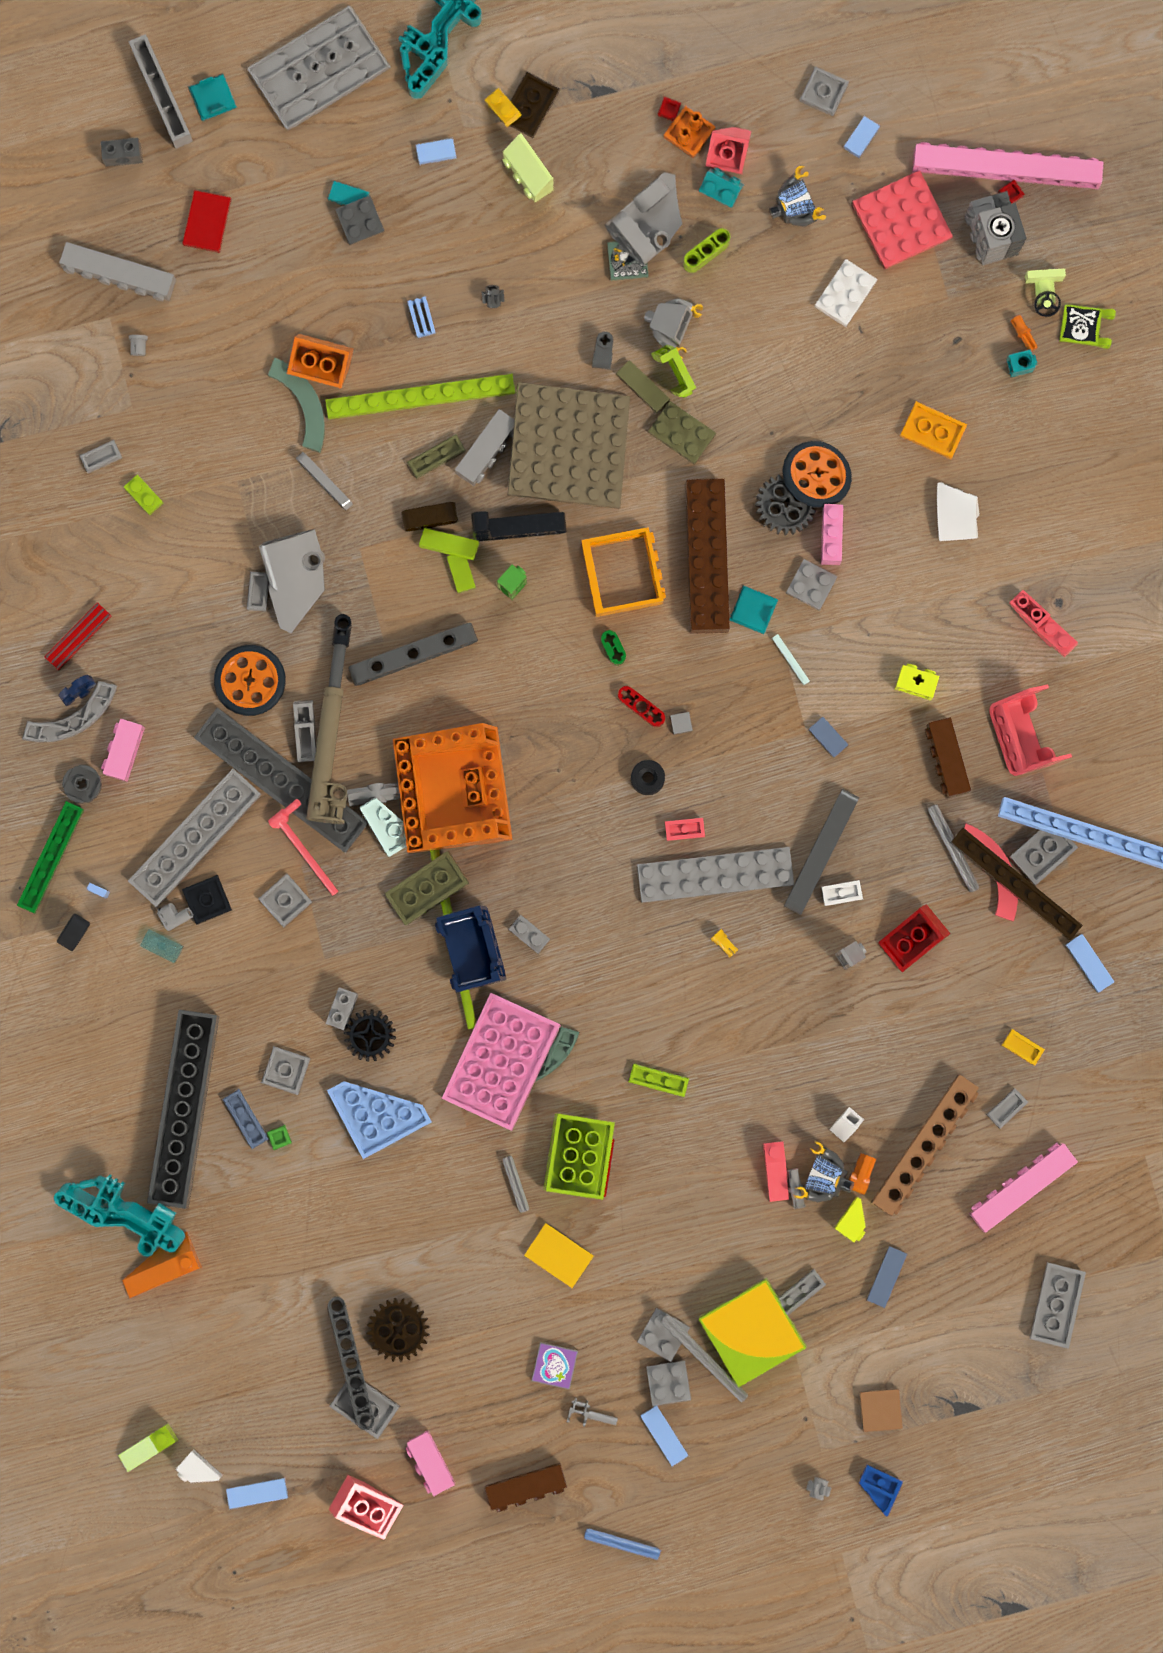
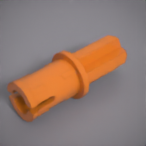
(1024, 333)

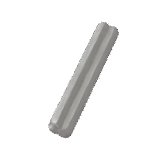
(515, 1184)

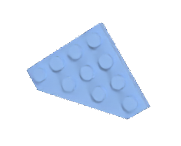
(376, 1117)

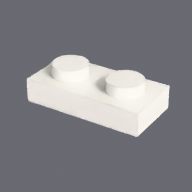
(842, 893)

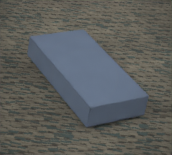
(828, 737)

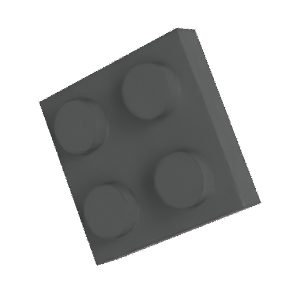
(359, 220)

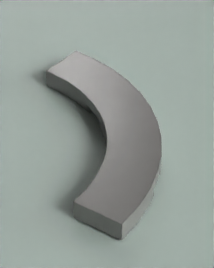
(76, 722)

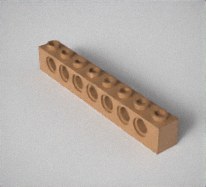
(970, 1093)

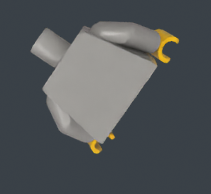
(671, 321)

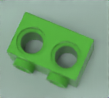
(512, 581)

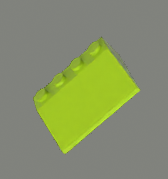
(578, 1156)

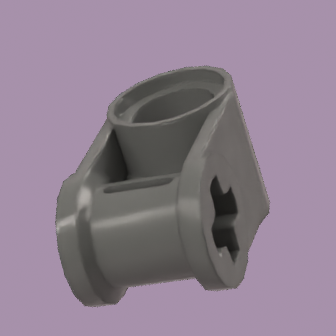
(603, 353)

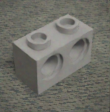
(342, 1008)

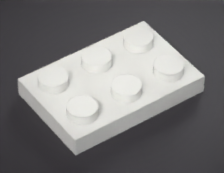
(845, 293)

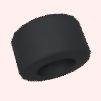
(73, 932)

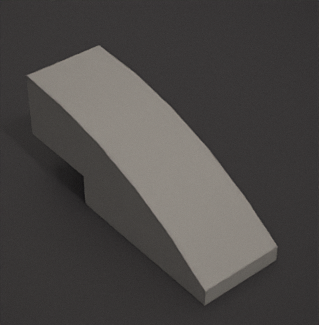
(305, 730)

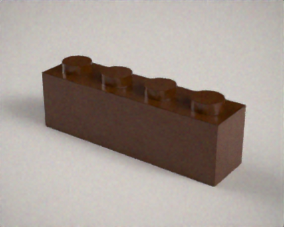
(948, 758)
(526, 1486)

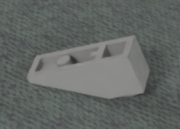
(851, 954)

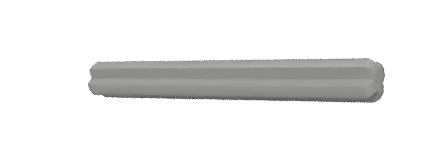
(957, 855)

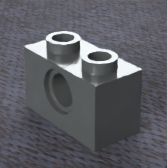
(121, 152)

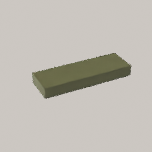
(643, 386)
(436, 456)

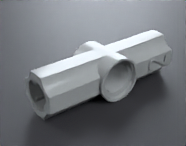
(381, 791)

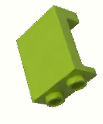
(671, 354)

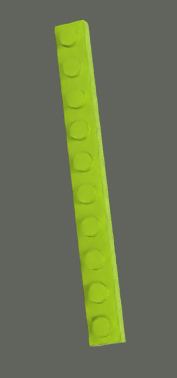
(420, 396)

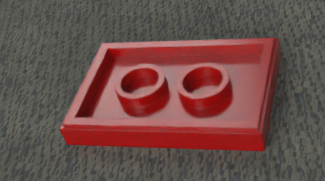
(207, 221)

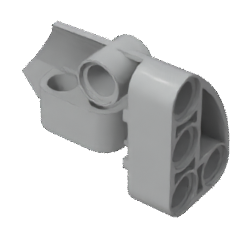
(649, 215)
(293, 576)

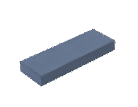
(245, 1119)
(886, 1277)

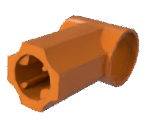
(862, 1173)

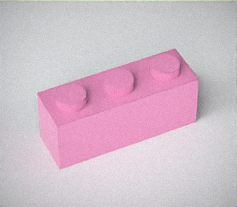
(831, 534)
(123, 750)
(430, 1463)

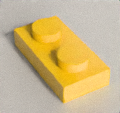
(502, 107)

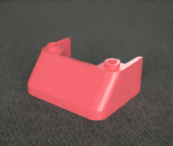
(1018, 735)

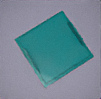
(212, 97)
(753, 609)

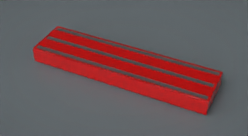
(78, 636)

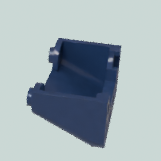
(471, 948)

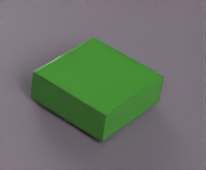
(279, 1137)

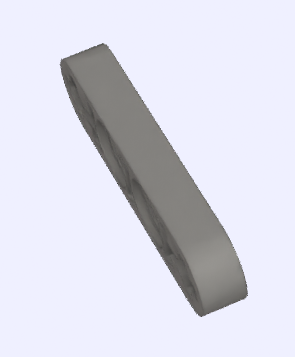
(324, 481)

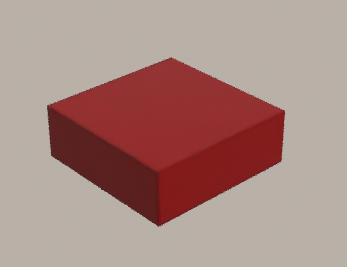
(669, 109)
(1014, 191)

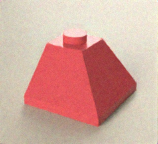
(728, 149)

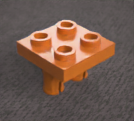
(689, 131)

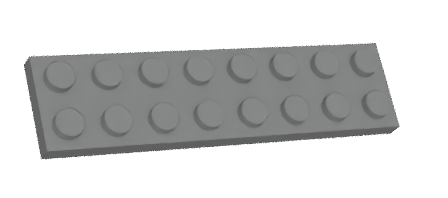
(194, 837)
(715, 874)

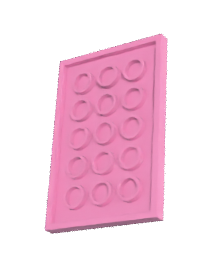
(501, 1061)

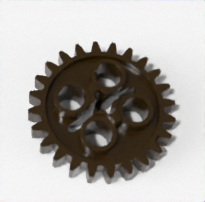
(384, 1318)

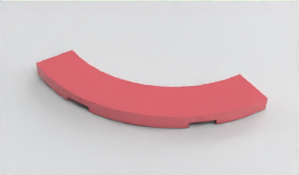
(1007, 901)

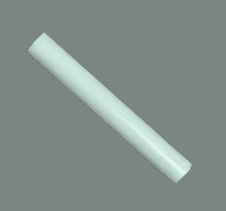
(790, 659)

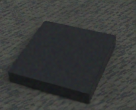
(207, 899)

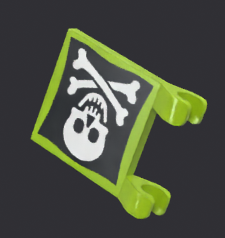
(1082, 325)

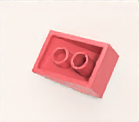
(365, 1507)

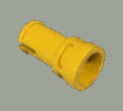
(721, 939)

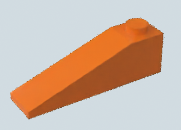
(162, 1268)

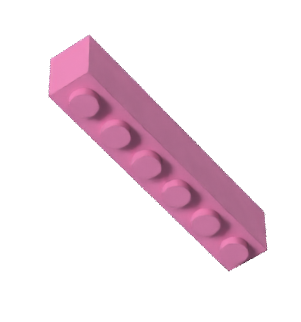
(1023, 1187)

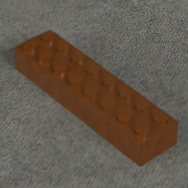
(707, 556)

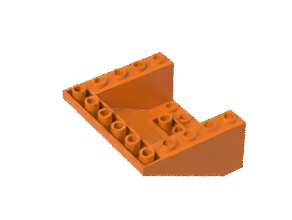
(452, 788)

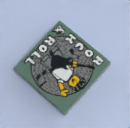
(623, 265)

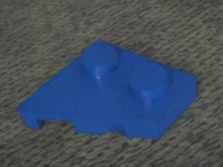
(880, 1487)

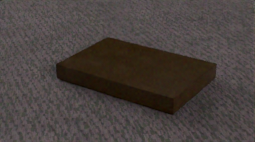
(533, 102)

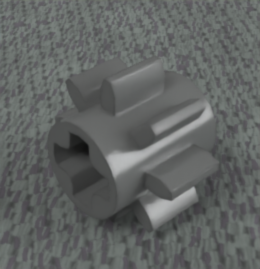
(493, 296)

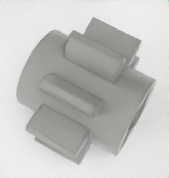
(818, 1488)

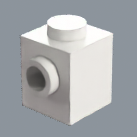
(843, 1127)

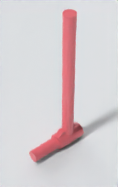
(280, 820)

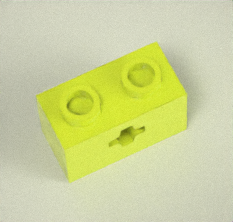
(927, 684)

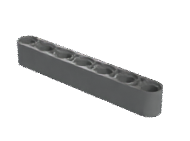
(821, 852)
(350, 1353)

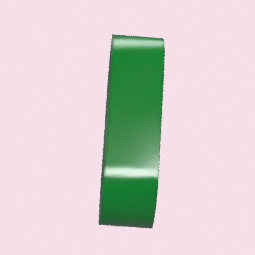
(617, 645)

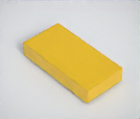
(1023, 1047)

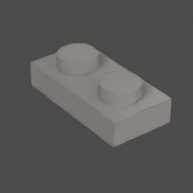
(529, 934)

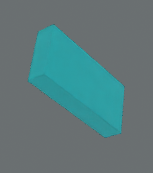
(346, 194)

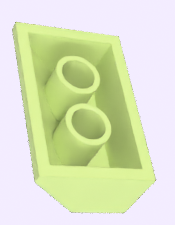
(528, 169)

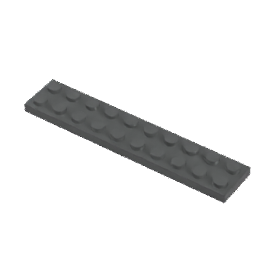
(273, 775)

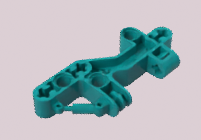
(437, 41)
(111, 1210)

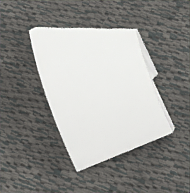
(956, 514)

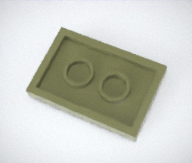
(682, 432)

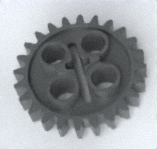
(782, 520)

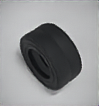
(653, 768)

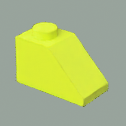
(852, 1222)

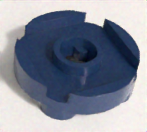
(79, 688)

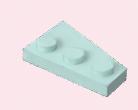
(385, 826)

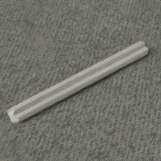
(704, 1358)

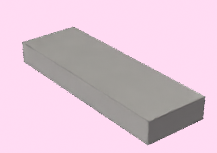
(801, 1291)

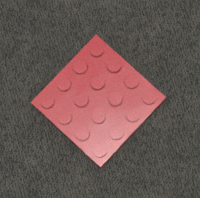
(902, 219)

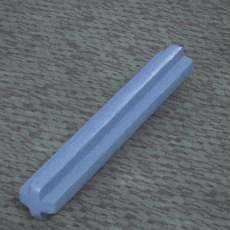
(621, 1543)

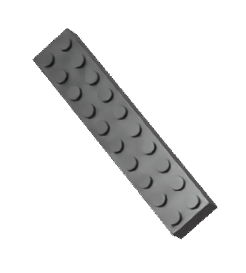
(183, 1109)

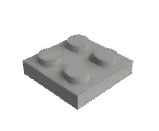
(811, 584)
(659, 1338)
(668, 1383)

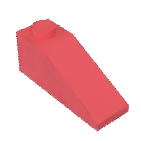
(776, 1171)

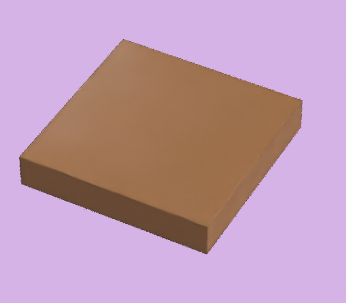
(881, 1410)

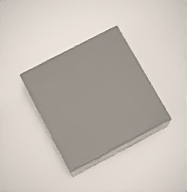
(681, 723)

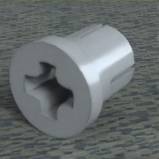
(138, 345)

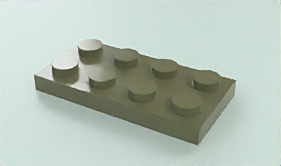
(427, 888)

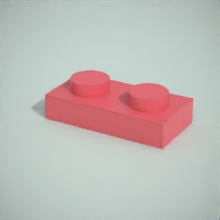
(684, 829)

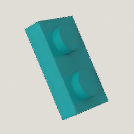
(721, 187)

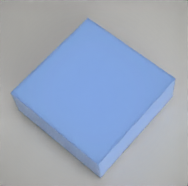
(97, 890)

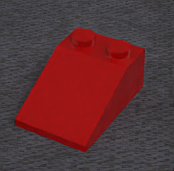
(914, 938)

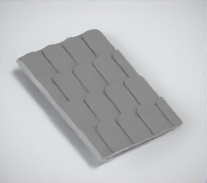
(319, 68)

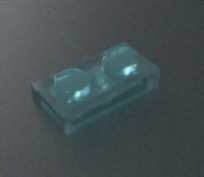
(161, 946)

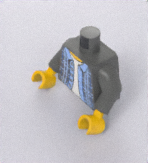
(795, 202)
(825, 1177)

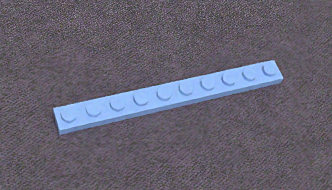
(1081, 832)

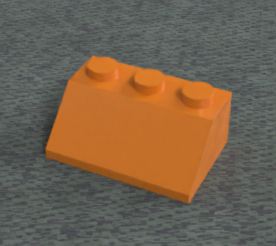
(319, 360)

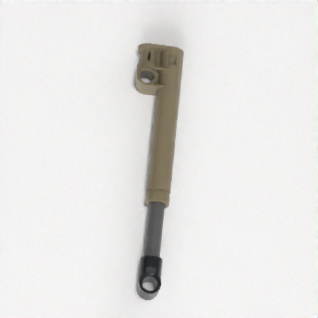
(322, 803)

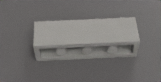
(486, 448)

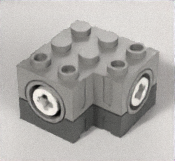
(995, 228)

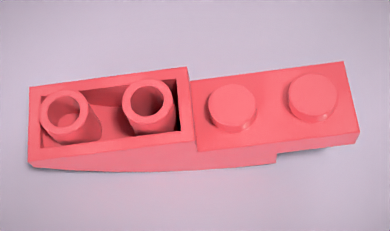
(1042, 624)

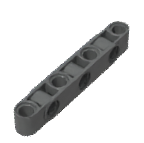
(398, 658)

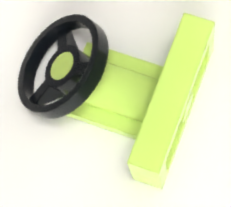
(1045, 288)

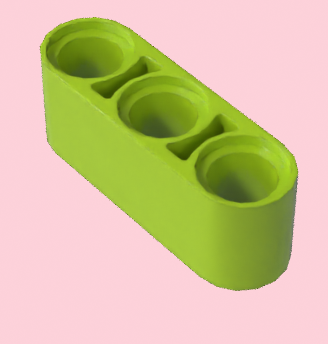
(710, 242)

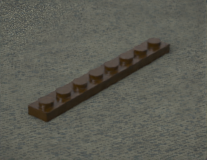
(1016, 884)

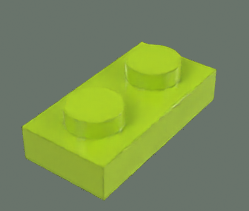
(143, 494)

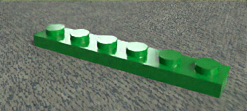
(50, 857)

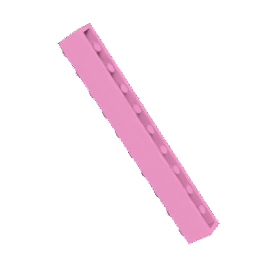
(1007, 166)

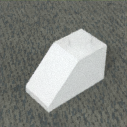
(197, 1469)

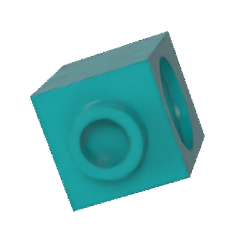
(1015, 368)

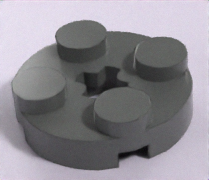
(77, 774)

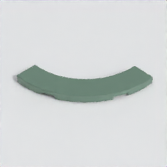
(309, 402)
(558, 1052)

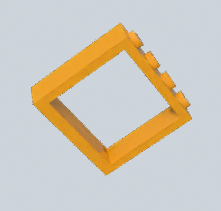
(652, 555)

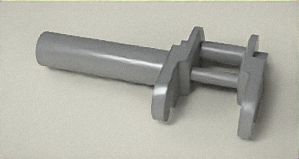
(590, 1414)

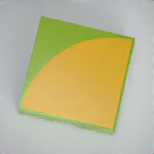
(752, 1332)

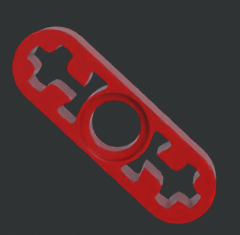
(627, 701)

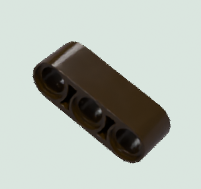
(429, 516)

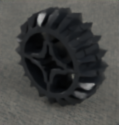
(386, 1037)

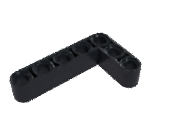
(516, 526)

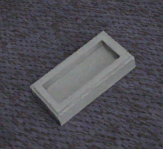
(100, 456)
(258, 591)
(1007, 1108)

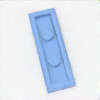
(1090, 963)
(664, 1435)
(257, 1493)

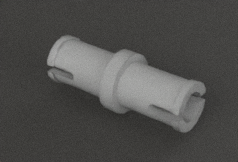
(794, 1181)

